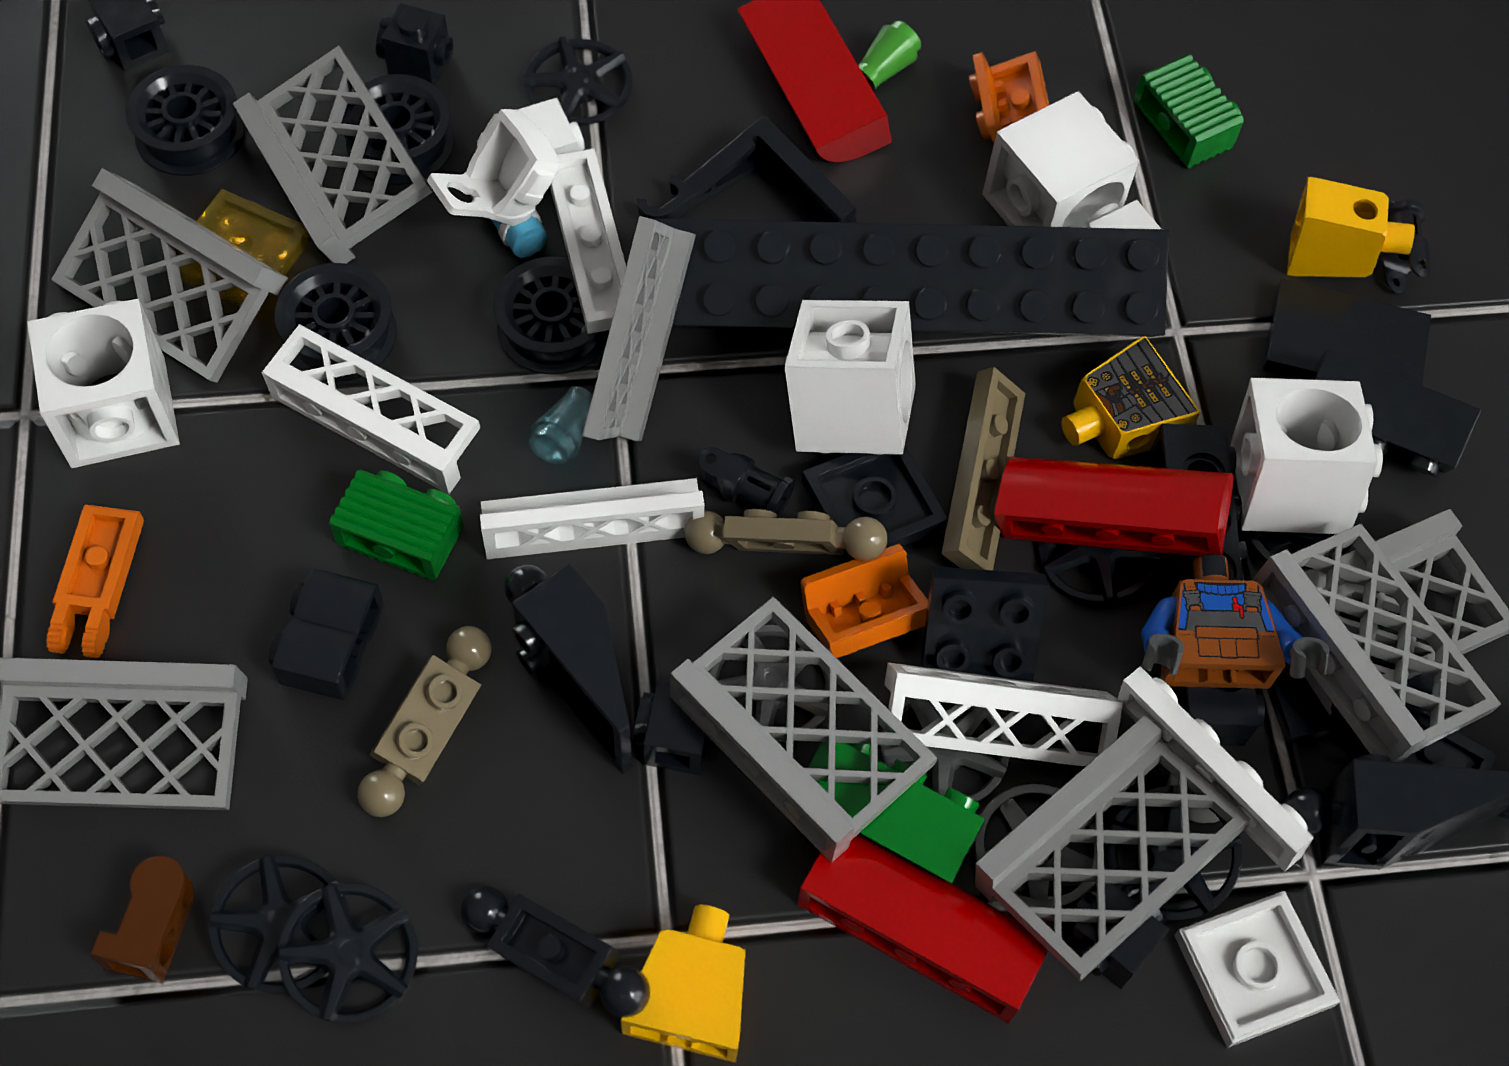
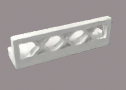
(589, 236)
(361, 424)
(589, 518)
(1004, 694)

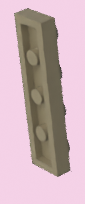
(987, 447)

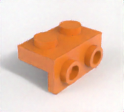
(1007, 91)
(863, 602)

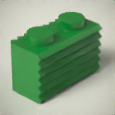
(1188, 110)
(397, 523)

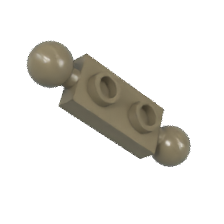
(807, 534)
(424, 721)

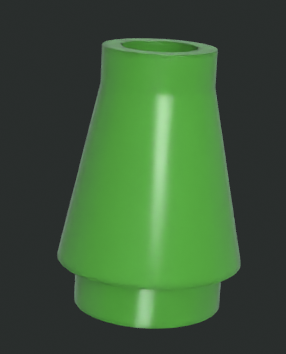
(889, 53)

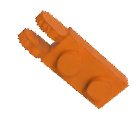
(94, 577)

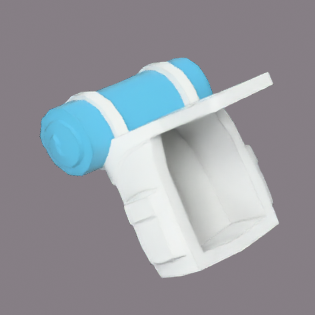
(505, 181)

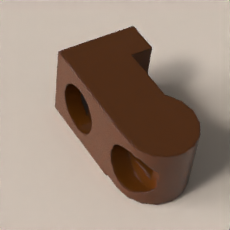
(151, 923)

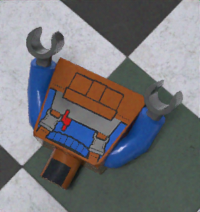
(1225, 634)

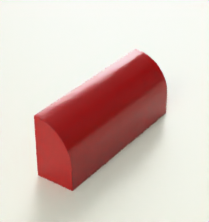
(818, 77)
(1114, 506)
(925, 925)

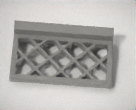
(302, 183)
(196, 243)
(639, 331)
(1407, 551)
(1352, 682)
(128, 684)
(766, 761)
(1074, 808)

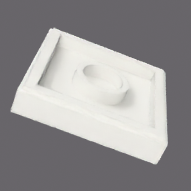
(1256, 968)

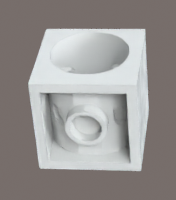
(1058, 166)
(851, 376)
(111, 418)
(1304, 455)

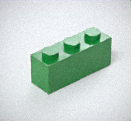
(919, 824)

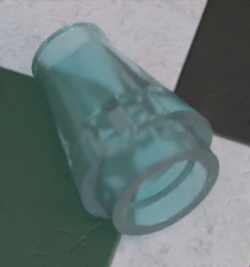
(560, 430)

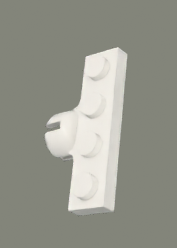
(1272, 826)

